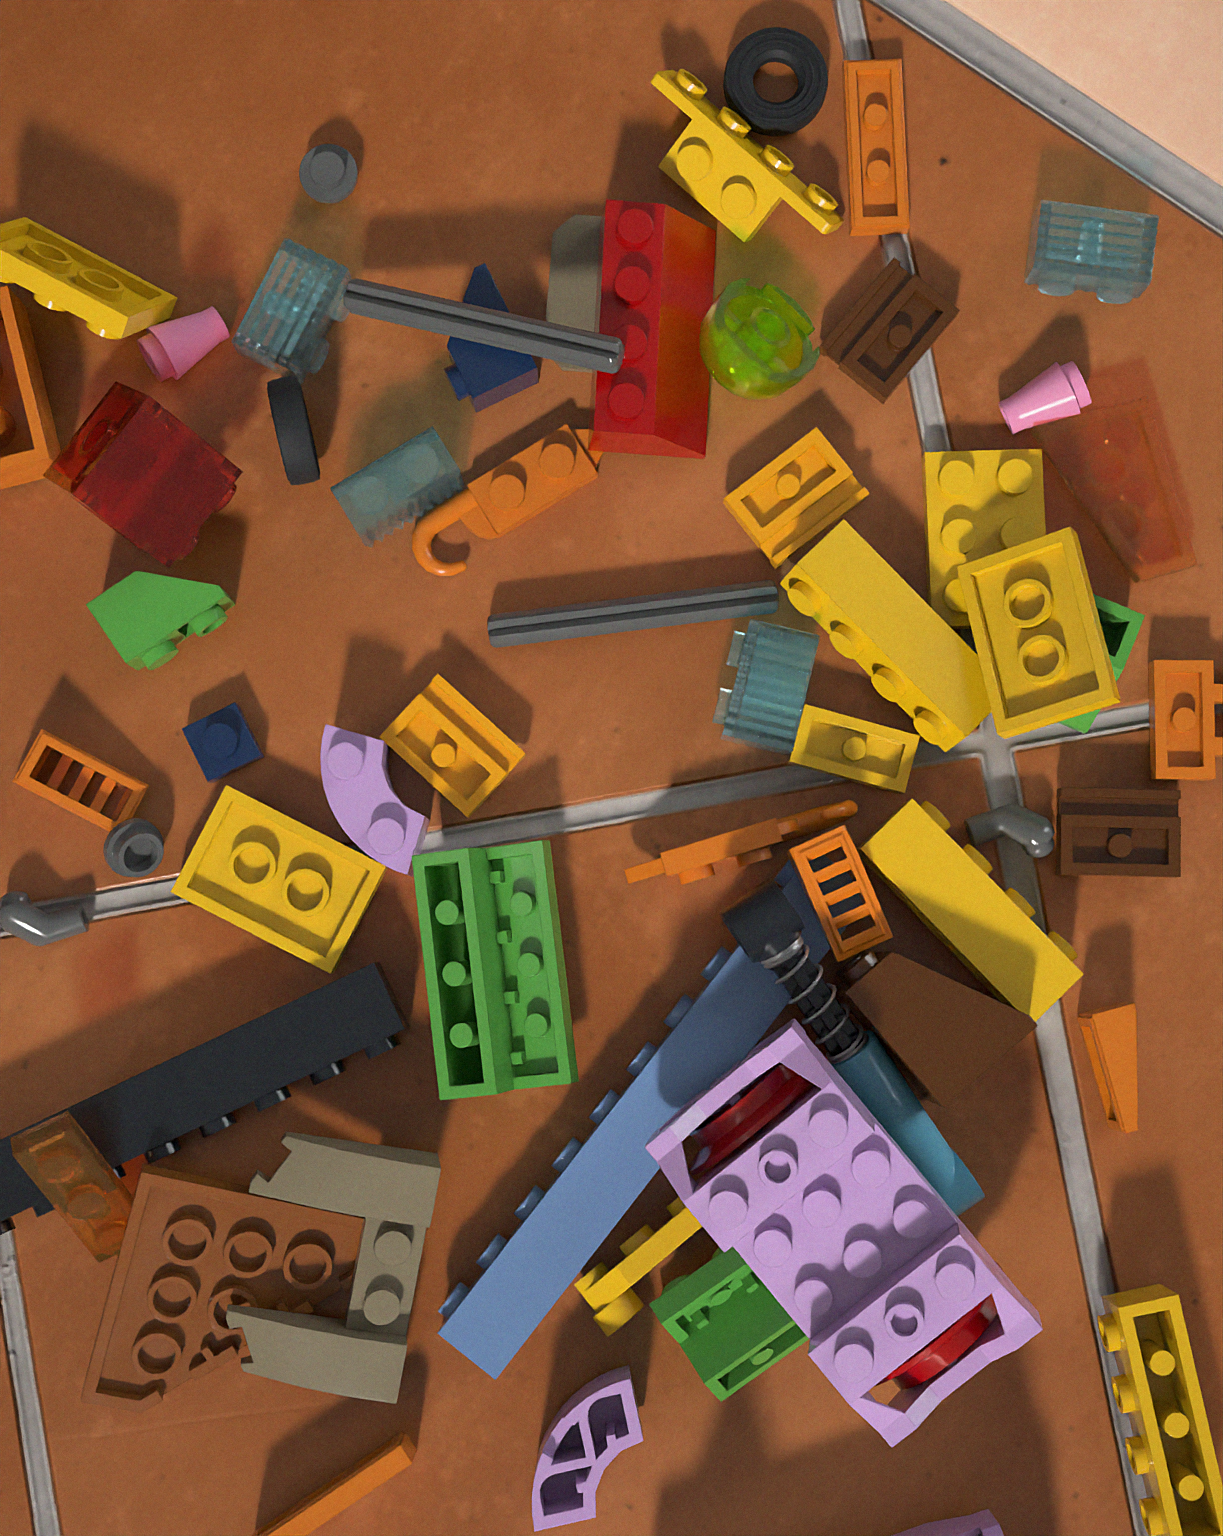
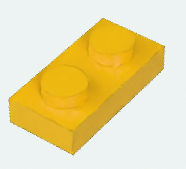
(854, 749)

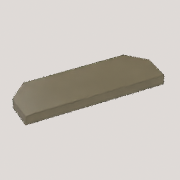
(574, 277)

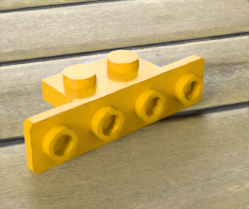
(730, 170)

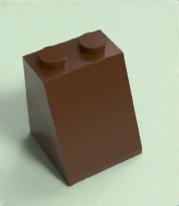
(929, 1023)

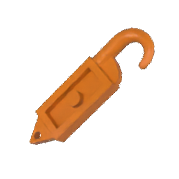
(510, 493)
(746, 844)

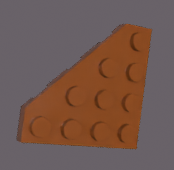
(185, 1258)

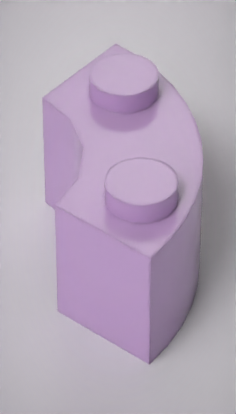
(365, 800)
(580, 1445)

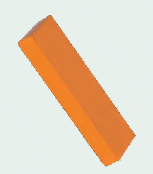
(875, 147)
(343, 1489)

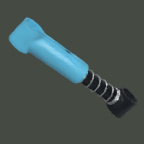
(771, 934)

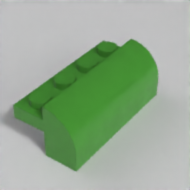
(494, 969)
(727, 1322)

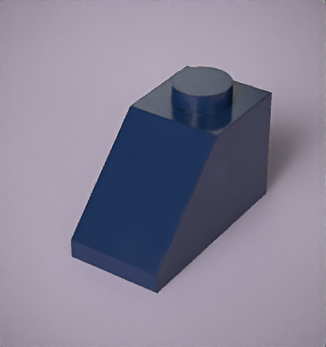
(482, 370)

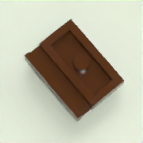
(888, 330)
(1118, 832)

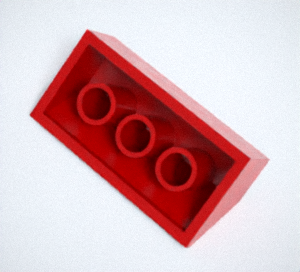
(652, 297)

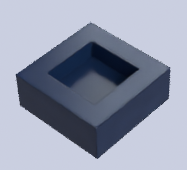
(223, 742)

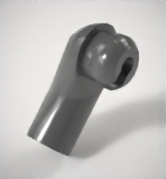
(1015, 822)
(36, 926)

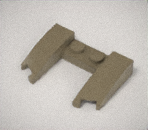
(369, 1347)

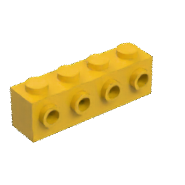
(891, 635)
(968, 910)
(1165, 1412)

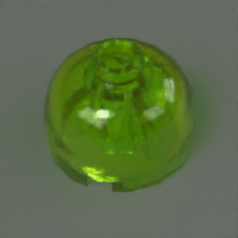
(756, 341)

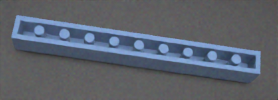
(612, 1165)

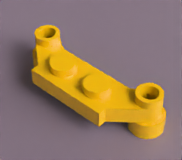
(611, 1290)

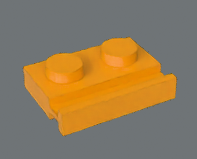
(795, 497)
(453, 745)

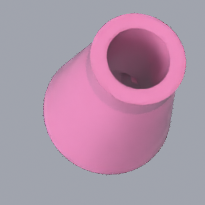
(181, 343)
(1046, 398)

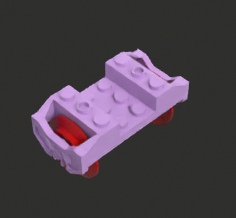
(842, 1232)

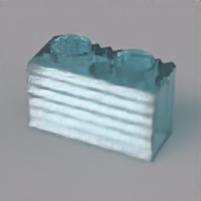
(1090, 251)
(294, 312)
(399, 486)
(767, 686)

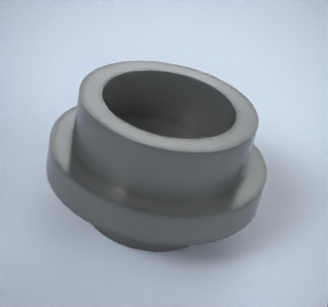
(328, 173)
(134, 848)

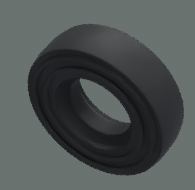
(779, 46)
(293, 430)

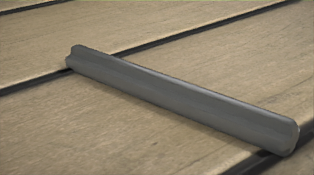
(484, 325)
(633, 613)

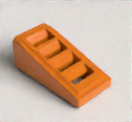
(38, 754)
(840, 839)
(1112, 1053)

